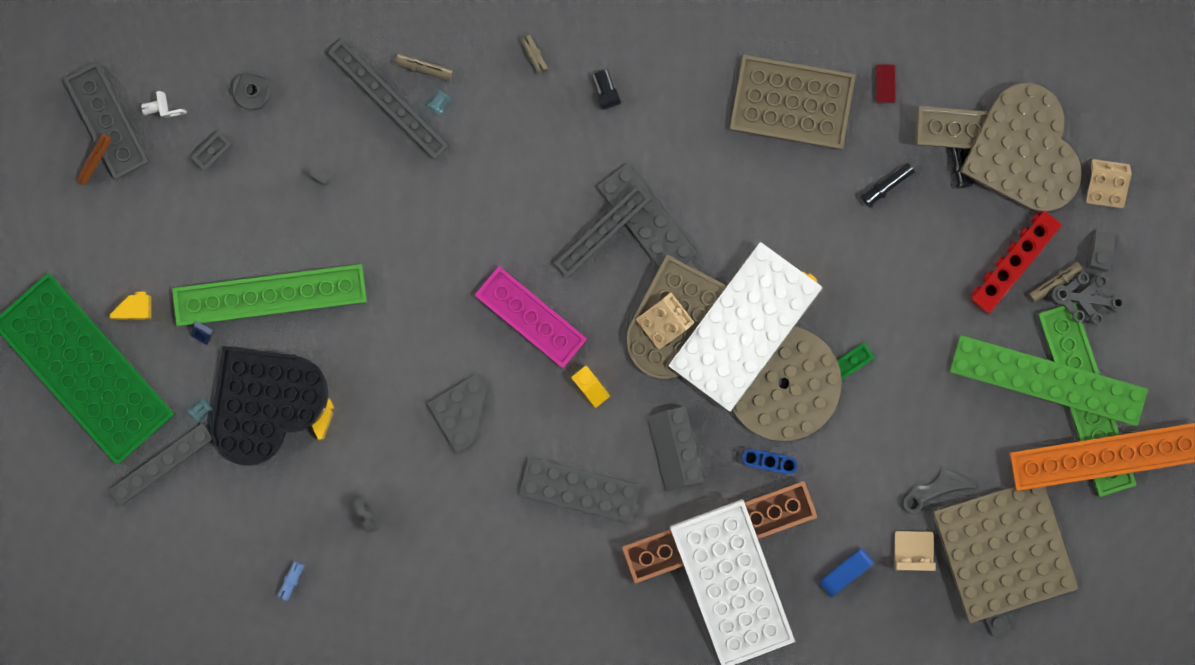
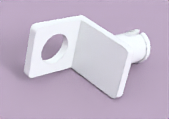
(161, 106)

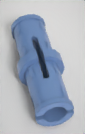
(290, 580)

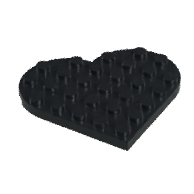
(261, 400)

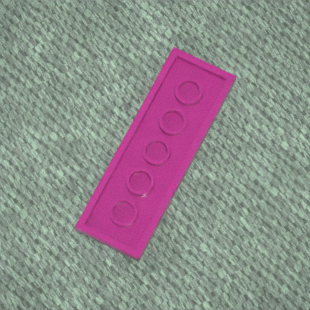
(531, 317)

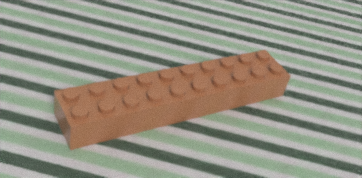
(767, 513)

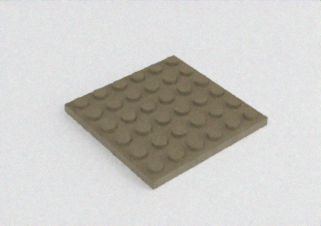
(1004, 551)

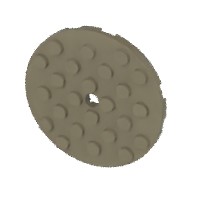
(806, 401)

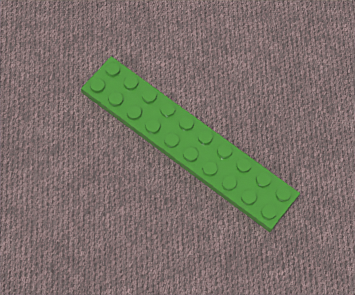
(269, 295)
(1071, 348)
(1049, 380)

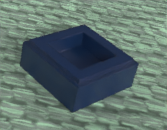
(201, 333)

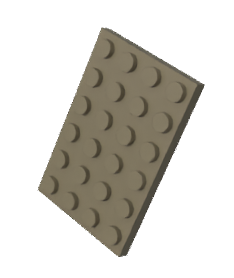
(792, 102)

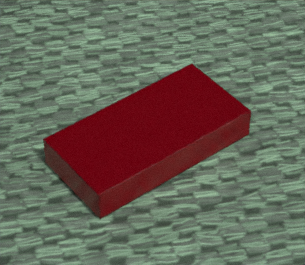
(885, 83)

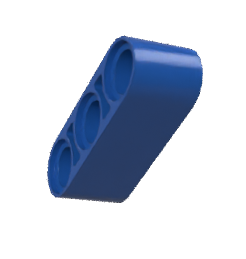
(779, 461)
(846, 572)

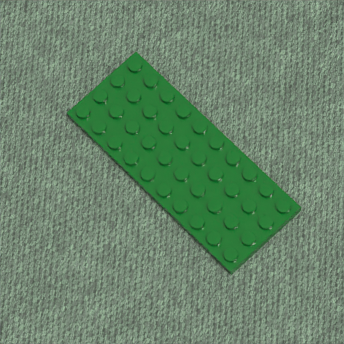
(83, 369)

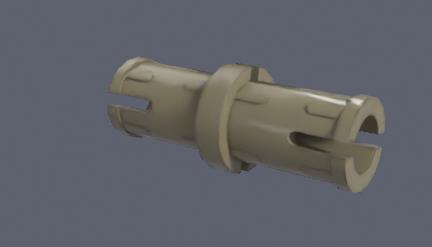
(534, 54)

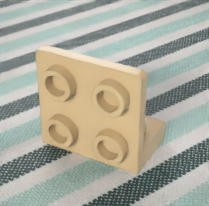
(1108, 183)
(665, 321)
(914, 551)

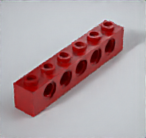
(988, 303)

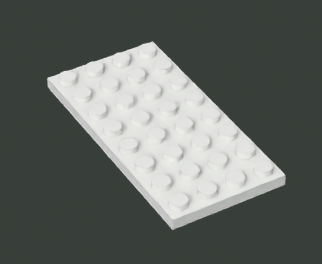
(745, 326)
(732, 583)

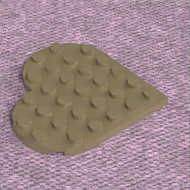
(1023, 150)
(695, 294)

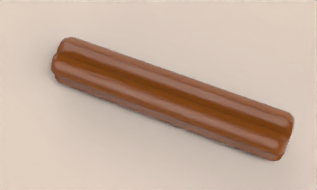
(94, 159)

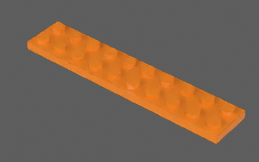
(1103, 457)

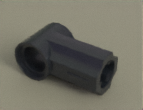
(607, 93)

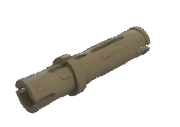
(424, 67)
(1062, 278)

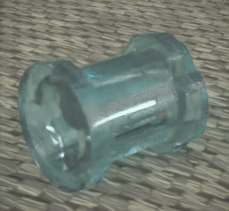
(439, 101)
(203, 403)

